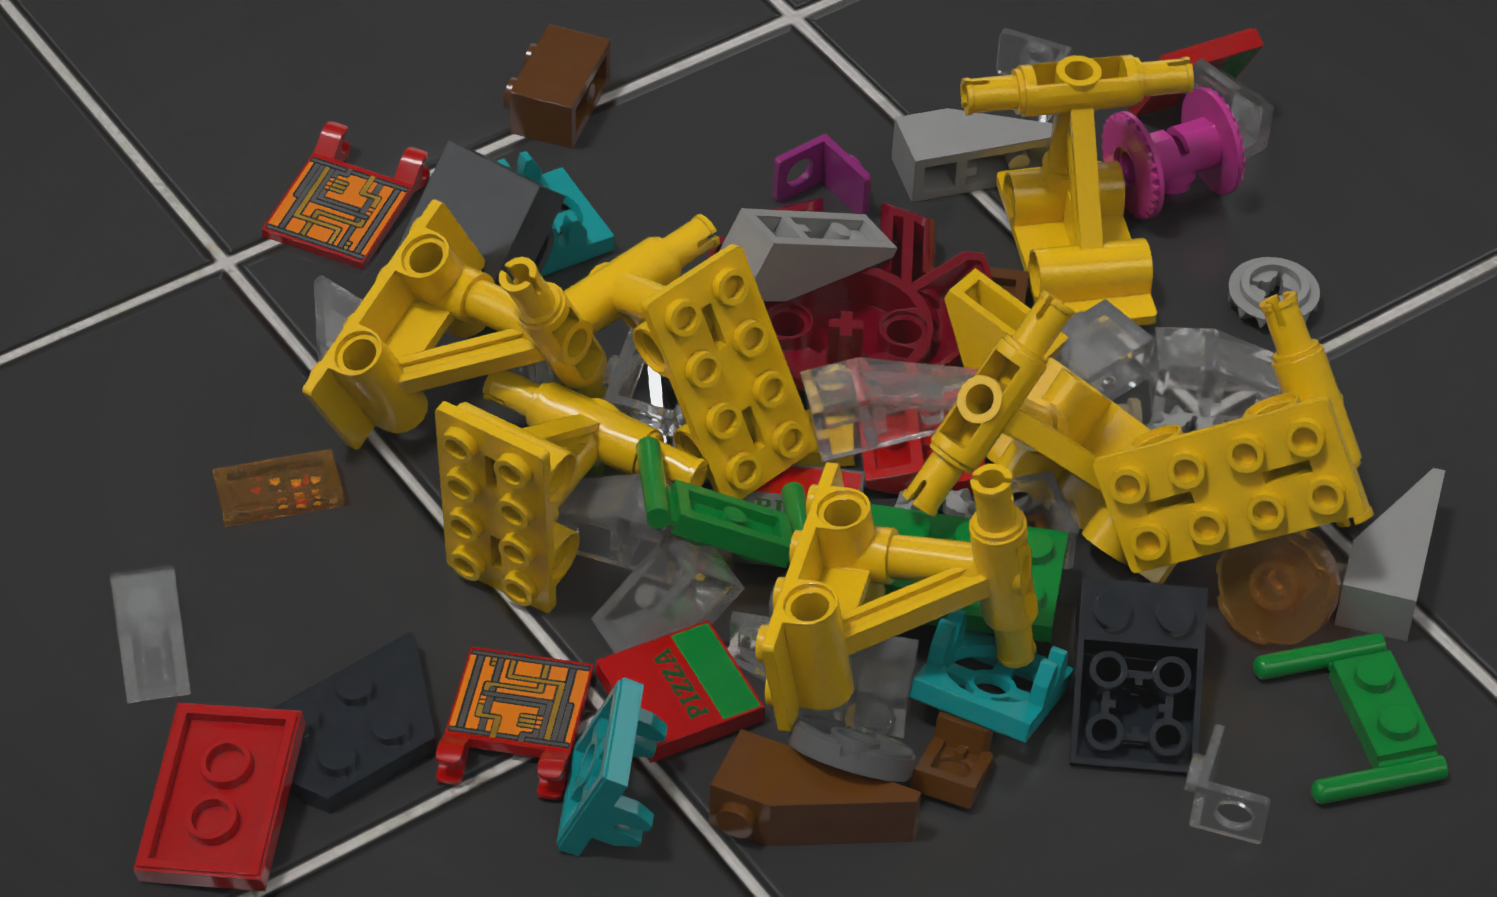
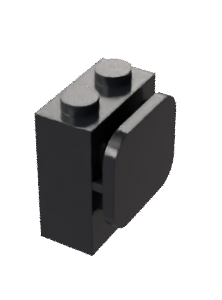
(495, 206)

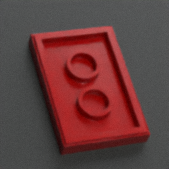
(220, 796)

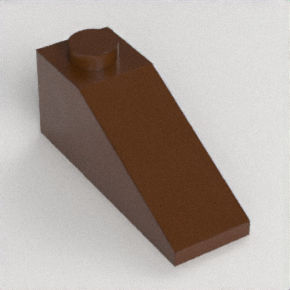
(791, 799)

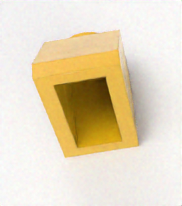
(983, 314)

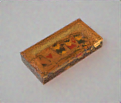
(278, 487)

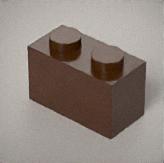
(558, 86)

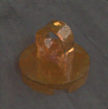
(1278, 587)

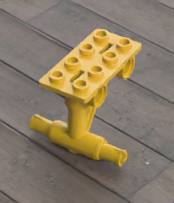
(1072, 207)
(436, 288)
(714, 347)
(1033, 421)
(1244, 479)
(509, 480)
(838, 577)

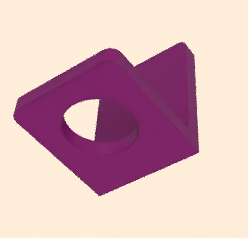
(827, 164)

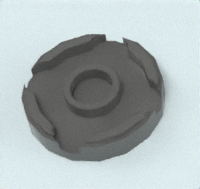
(850, 750)

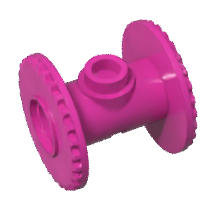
(1168, 161)

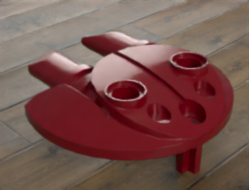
(881, 310)

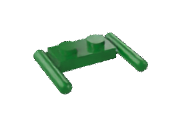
(718, 519)
(1378, 709)

